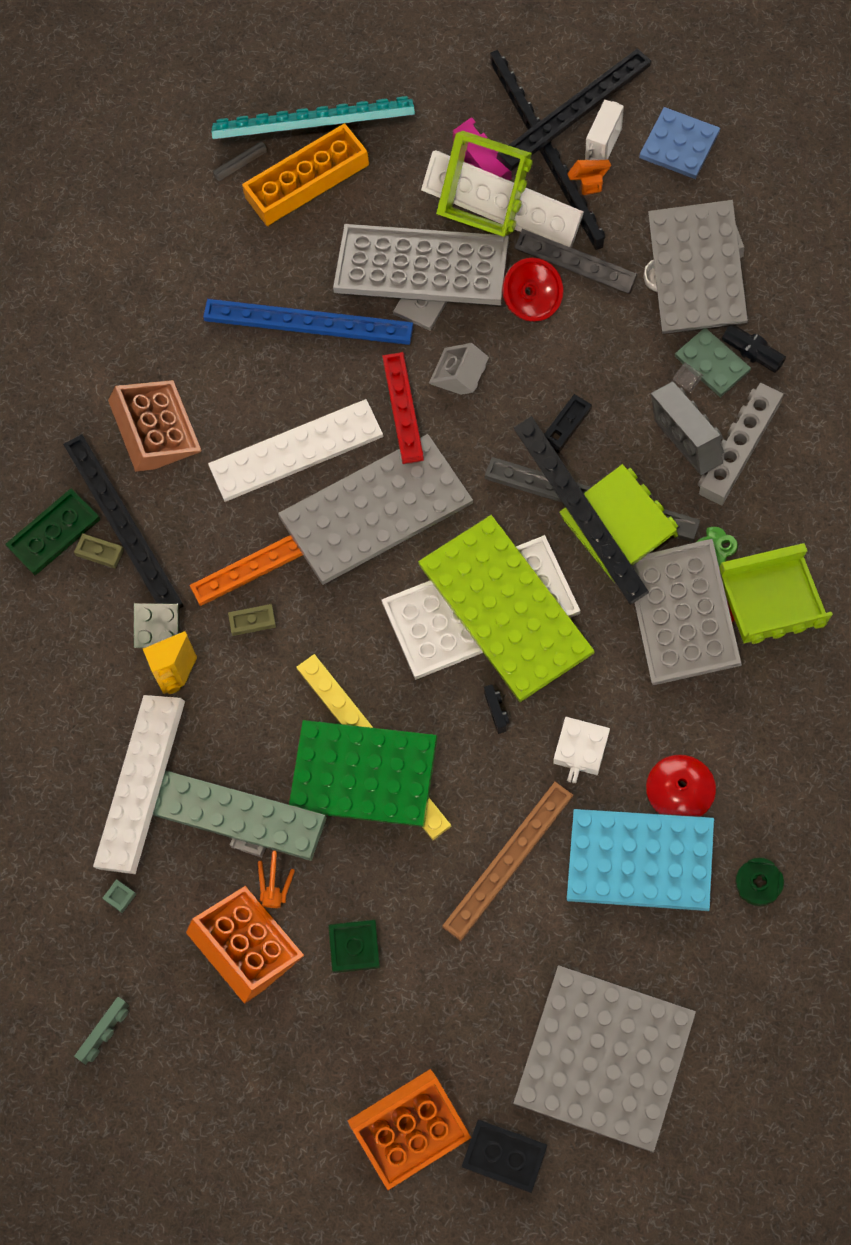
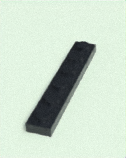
(576, 261)

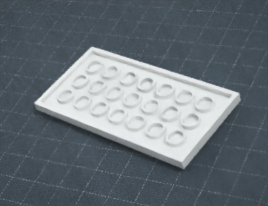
(433, 633)

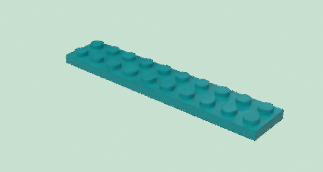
(319, 117)

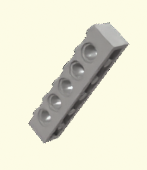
(769, 401)

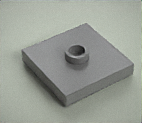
(420, 312)

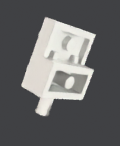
(581, 747)

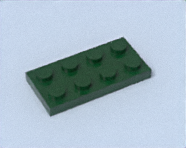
(52, 532)

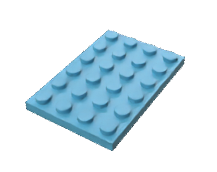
(641, 859)

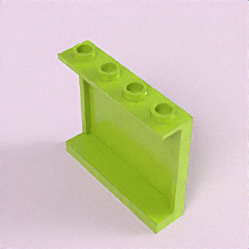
(627, 514)
(772, 594)

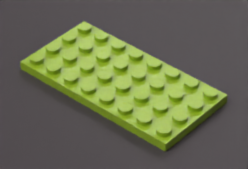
(506, 608)

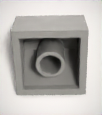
(459, 368)

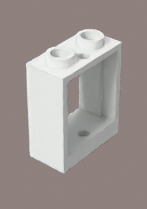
(604, 131)

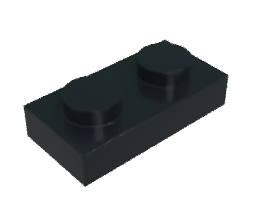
(493, 700)

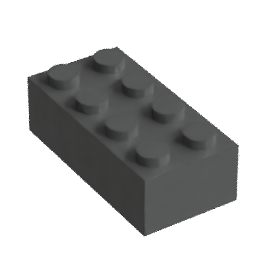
(687, 428)

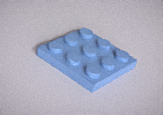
(679, 143)

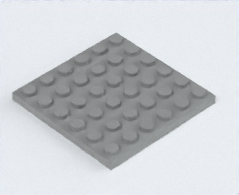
(605, 1058)

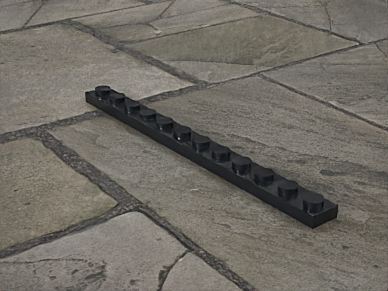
(550, 154)

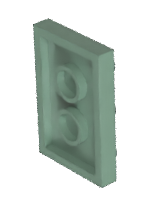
(713, 360)

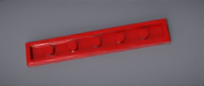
(403, 408)

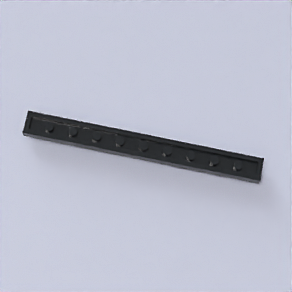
(577, 106)
(581, 511)
(121, 521)

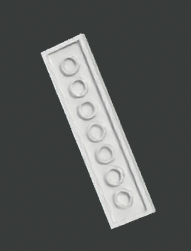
(491, 195)
(295, 450)
(139, 784)

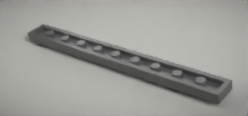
(536, 483)

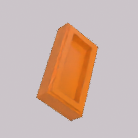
(588, 168)

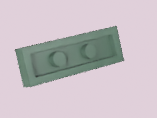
(102, 1031)

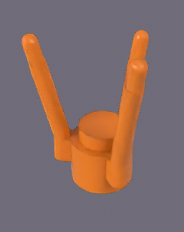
(271, 896)

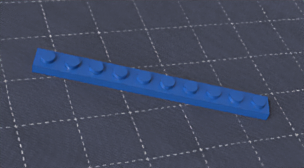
(308, 321)

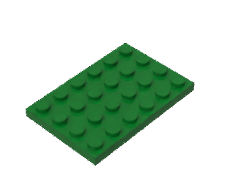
(364, 773)

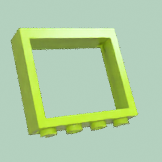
(452, 178)

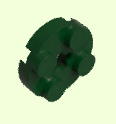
(749, 891)

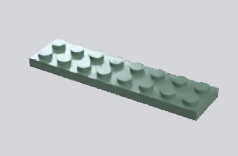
(239, 815)

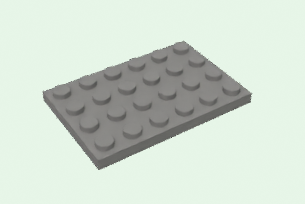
(697, 267)
(685, 613)

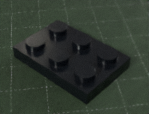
(504, 1156)

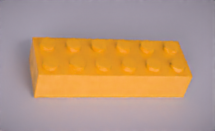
(305, 174)

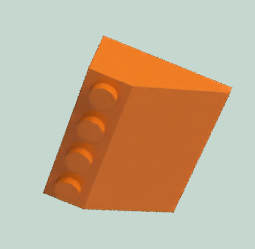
(244, 943)
(409, 1129)

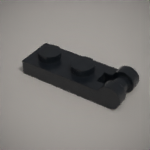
(567, 422)

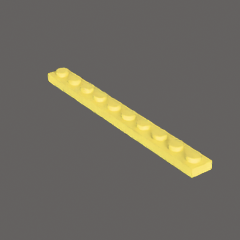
(348, 714)

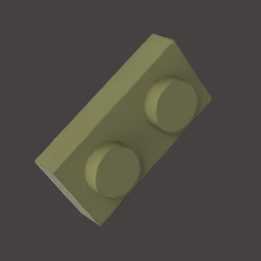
(99, 551)
(252, 619)

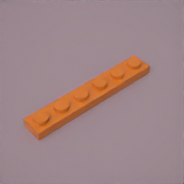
(245, 570)

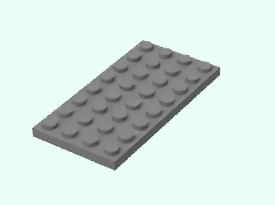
(421, 264)
(374, 510)

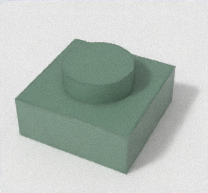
(119, 896)

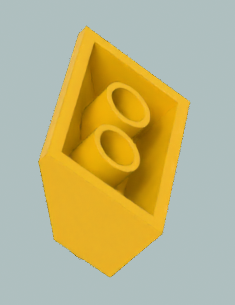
(171, 661)

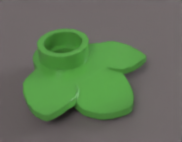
(719, 538)

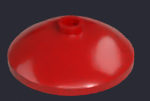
(544, 288)
(670, 798)

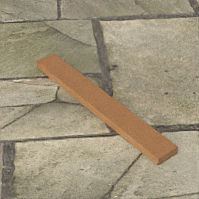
(507, 861)

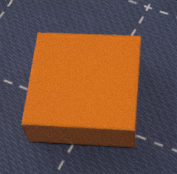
(591, 184)

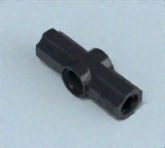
(754, 348)

